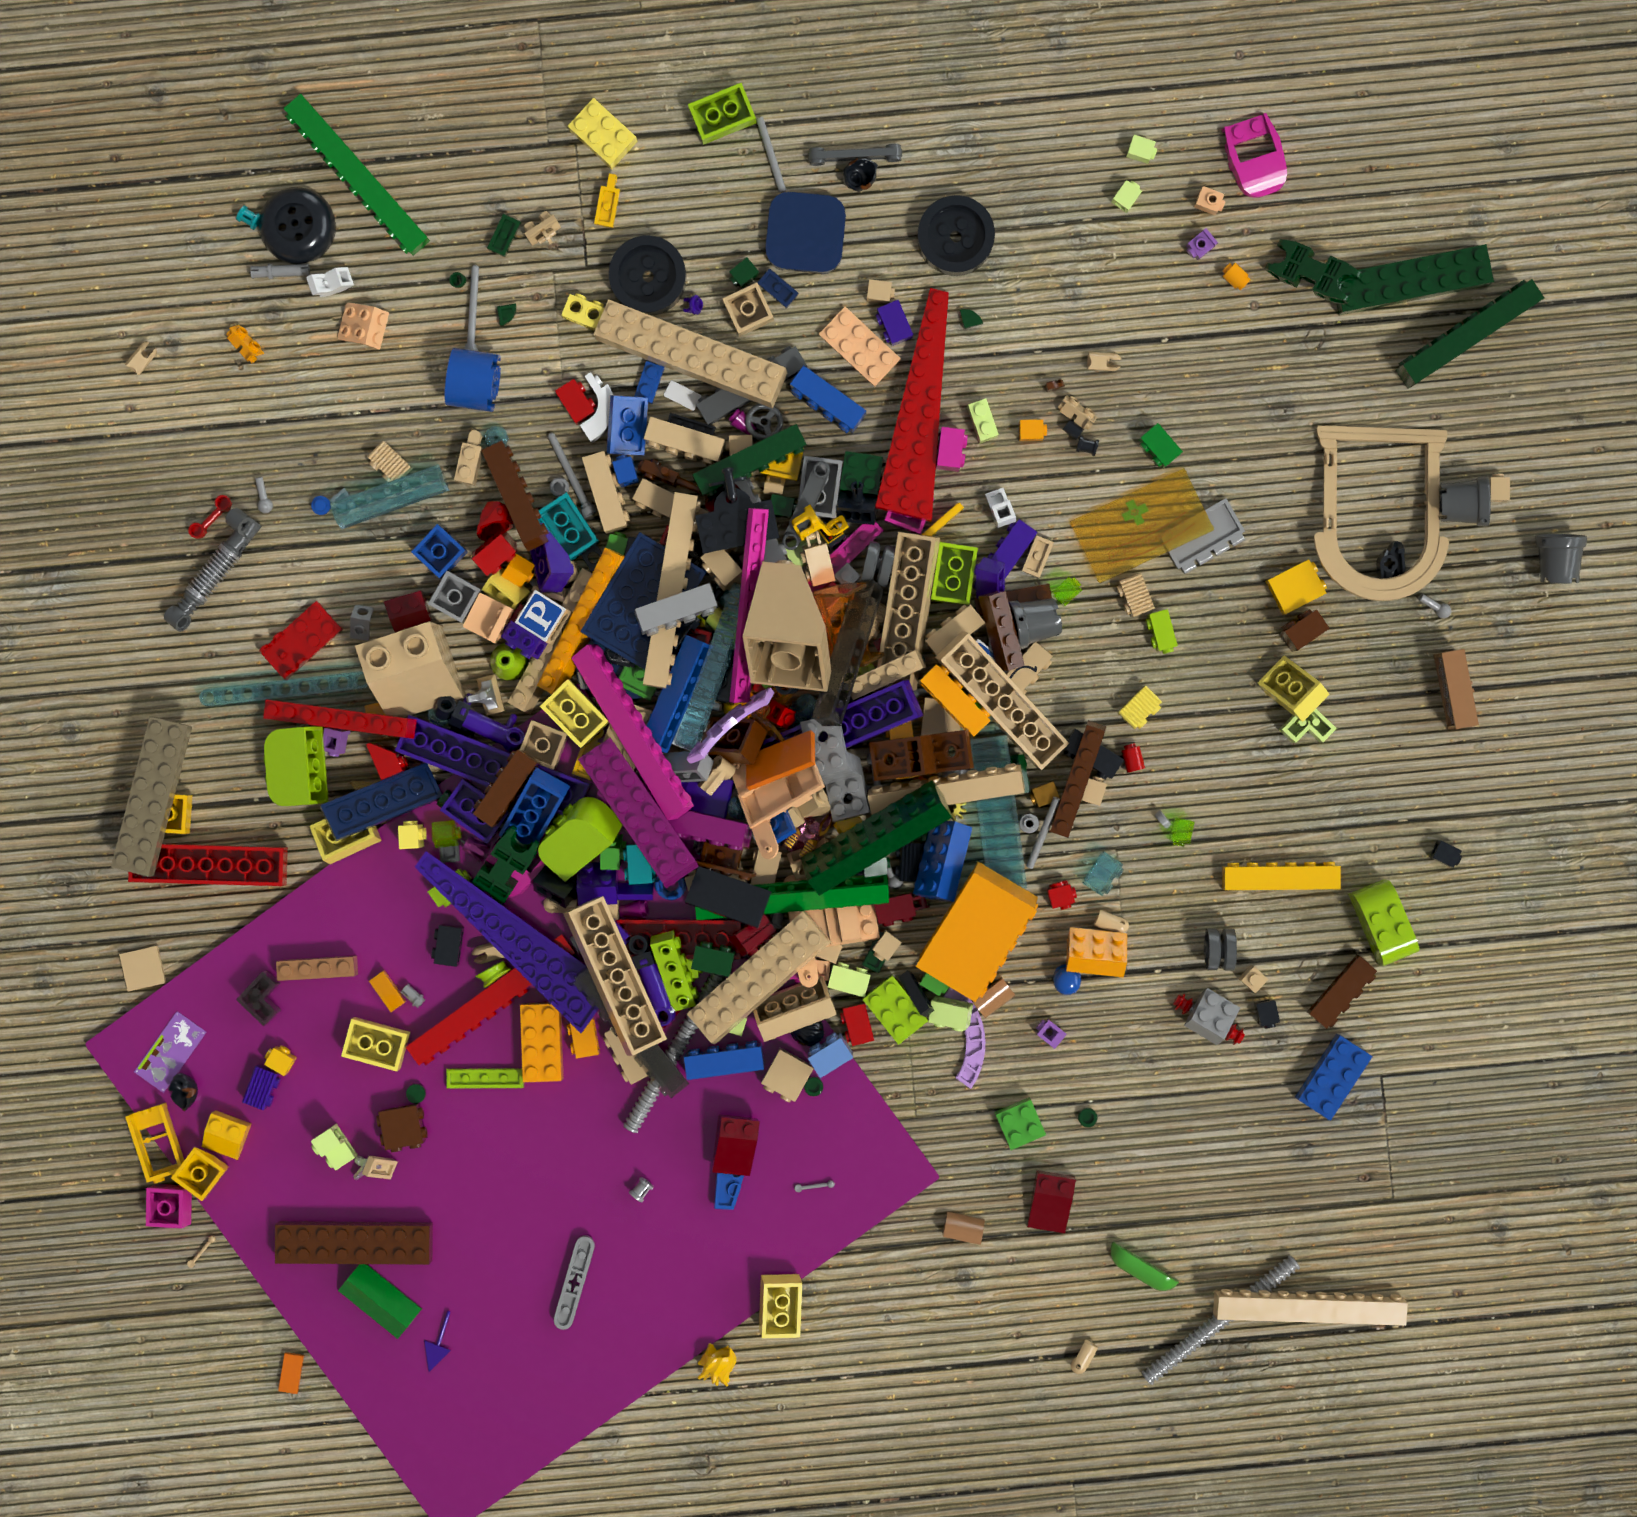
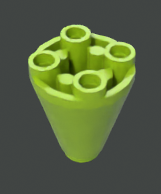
(514, 668)

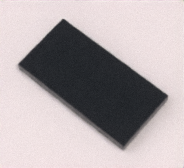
(728, 897)

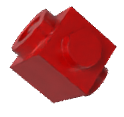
(1061, 895)

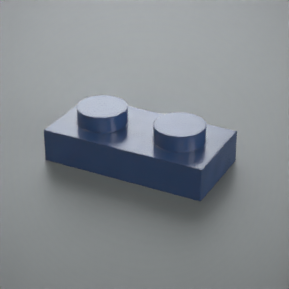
(778, 288)

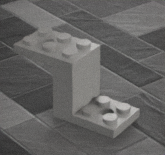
(839, 772)

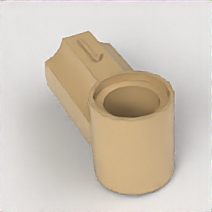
(719, 772)

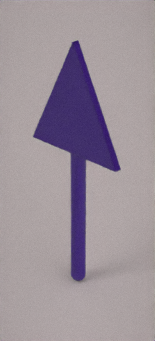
(435, 1352)

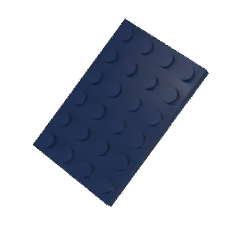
(632, 586)

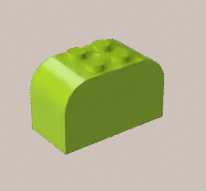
(296, 766)
(578, 836)
(1384, 922)

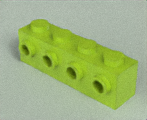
(673, 970)

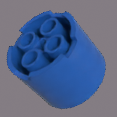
(472, 379)

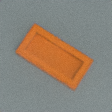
(291, 1373)

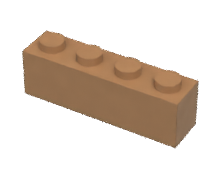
(317, 968)

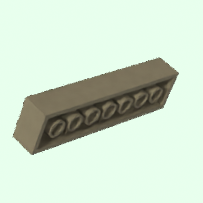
(151, 796)

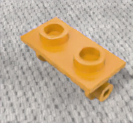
(239, 336)

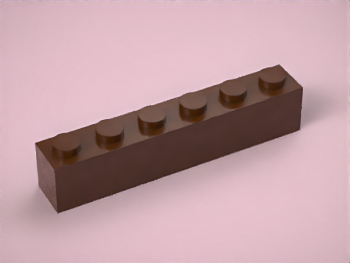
(515, 496)
(1078, 778)

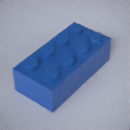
(827, 399)
(536, 806)
(942, 861)
(724, 1061)
(1333, 1076)

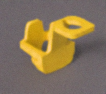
(817, 523)

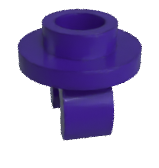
(695, 303)

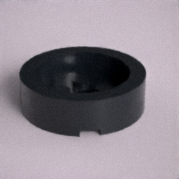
(957, 215)
(648, 255)

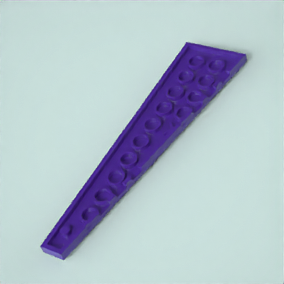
(528, 950)

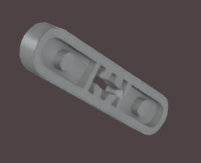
(569, 1300)

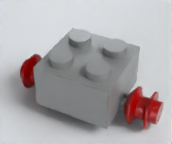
(1211, 1017)

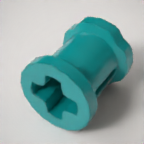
(244, 215)

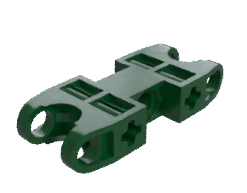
(1325, 277)
(511, 856)

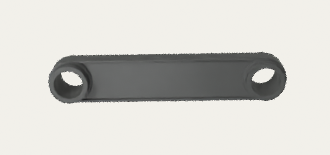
(818, 156)
(808, 497)

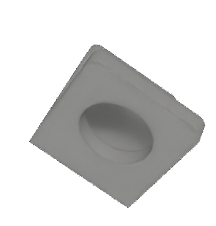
(360, 623)

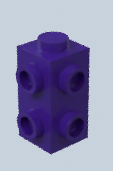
(524, 640)

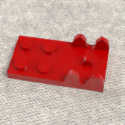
(300, 640)

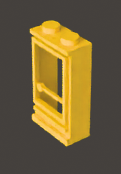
(148, 1118)

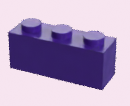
(1014, 545)

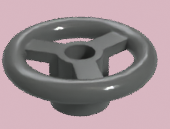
(757, 420)

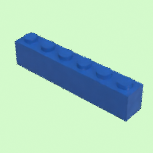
(676, 697)

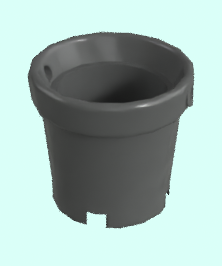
(1466, 501)
(1560, 557)
(1035, 620)

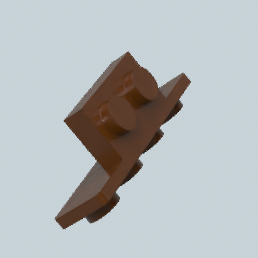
(723, 859)

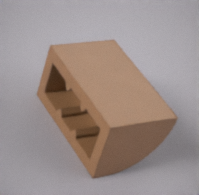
(994, 998)
(963, 1228)

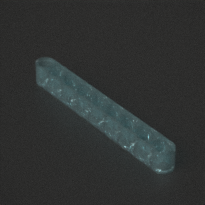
(711, 673)
(276, 689)

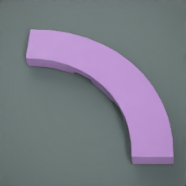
(726, 722)
(974, 1043)

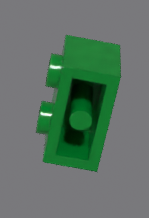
(1160, 446)

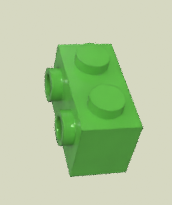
(613, 855)

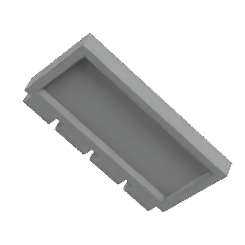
(1226, 528)

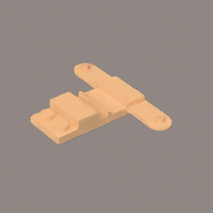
(772, 799)
(841, 926)

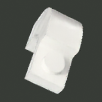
(598, 423)

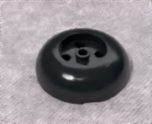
(316, 236)

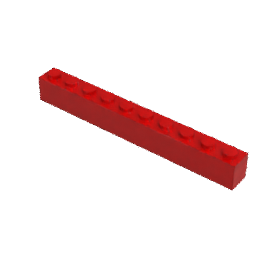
(473, 1012)

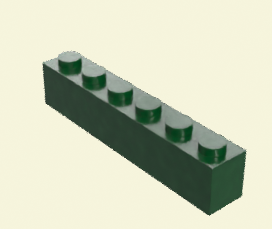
(752, 459)

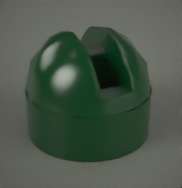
(454, 280)

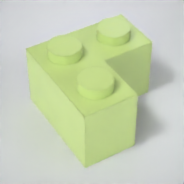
(1315, 724)
(334, 1146)

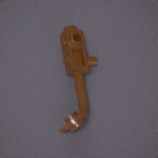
(654, 470)

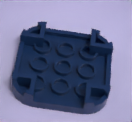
(805, 232)

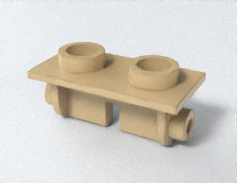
(1084, 415)

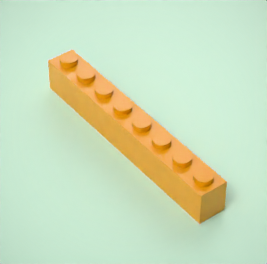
(572, 640)

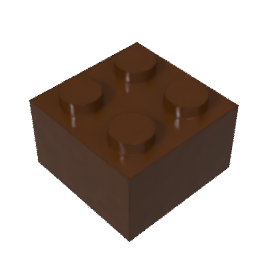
(1304, 630)

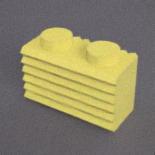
(1140, 707)

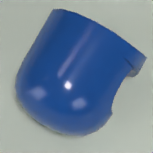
(1066, 982)

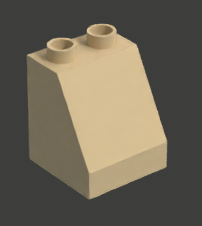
(786, 631)
(410, 670)

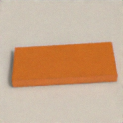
(781, 760)

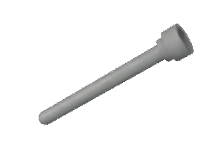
(472, 309)
(588, 508)

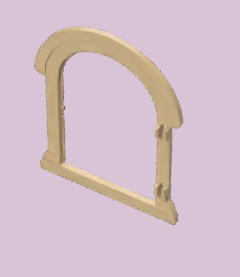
(1434, 547)

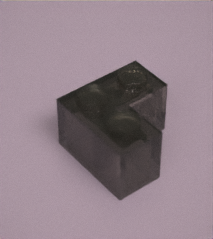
(256, 998)

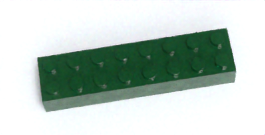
(1418, 279)
(1464, 336)
(875, 837)

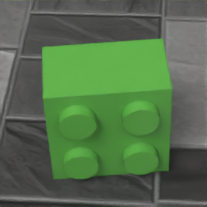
(1020, 1123)

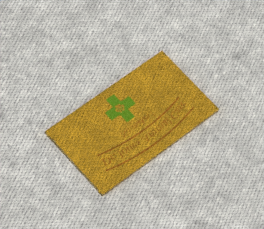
(1142, 525)

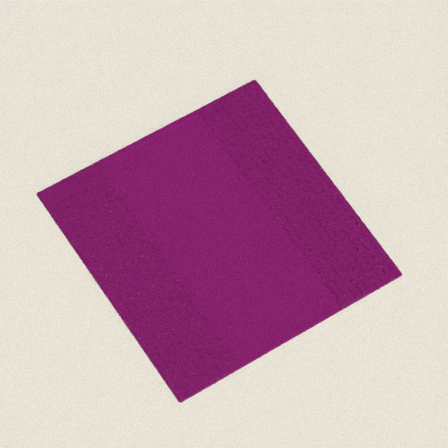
(500, 1175)

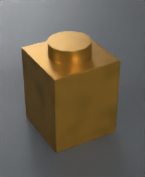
(1043, 794)

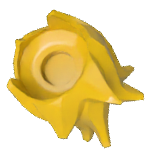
(717, 1364)

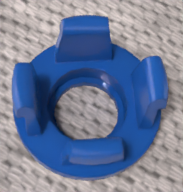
(671, 895)

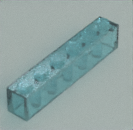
(389, 496)

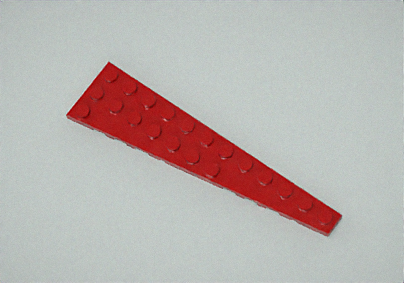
(911, 461)

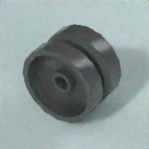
(879, 564)
(1220, 949)

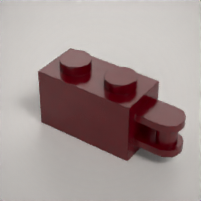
(899, 908)

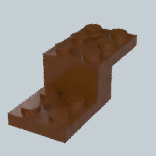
(921, 755)

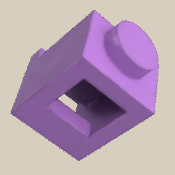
(1198, 252)
(335, 741)
(1053, 1039)

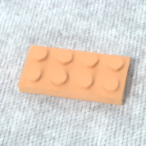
(859, 346)

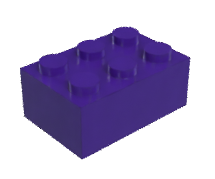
(460, 809)

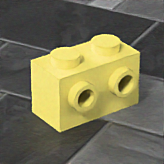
(505, 591)
(411, 835)

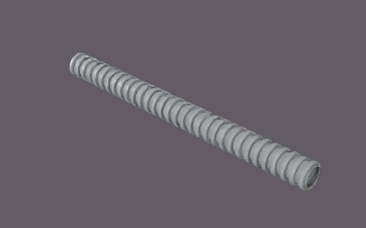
(673, 1053)
(1214, 1325)

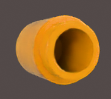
(1235, 276)

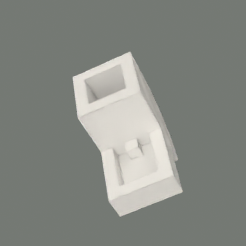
(330, 282)
(1000, 507)

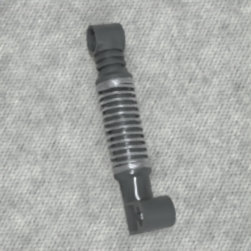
(230, 550)

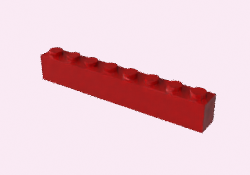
(339, 719)

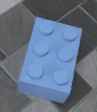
(830, 1054)

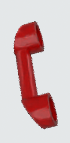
(198, 530)

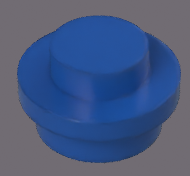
(320, 505)

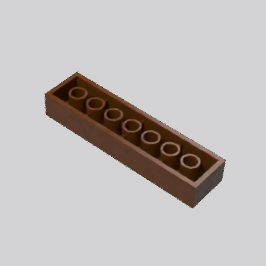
(353, 1242)

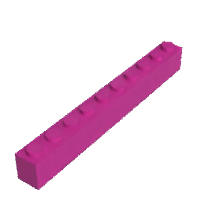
(632, 731)

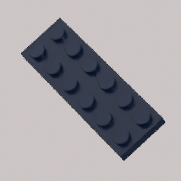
(381, 801)

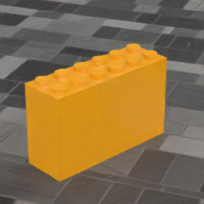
(978, 932)

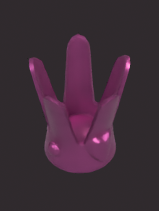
(471, 845)

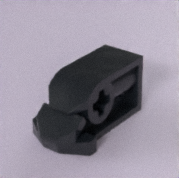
(1395, 554)

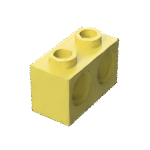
(582, 316)

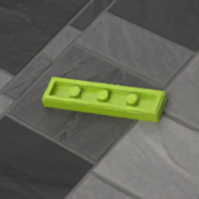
(484, 1078)

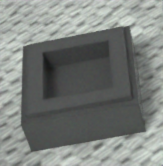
(450, 854)

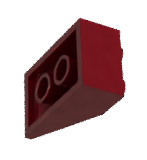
(735, 1145)
(1051, 1201)

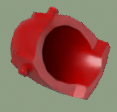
(492, 519)

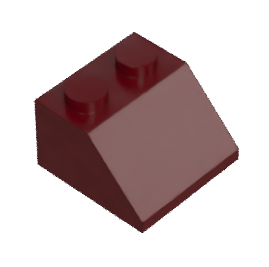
(408, 611)

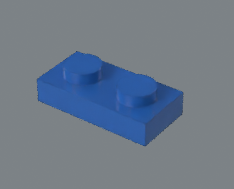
(649, 381)

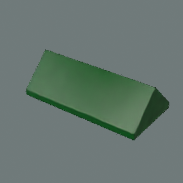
(380, 1299)

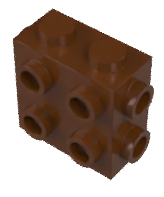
(402, 1127)

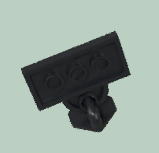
(728, 523)

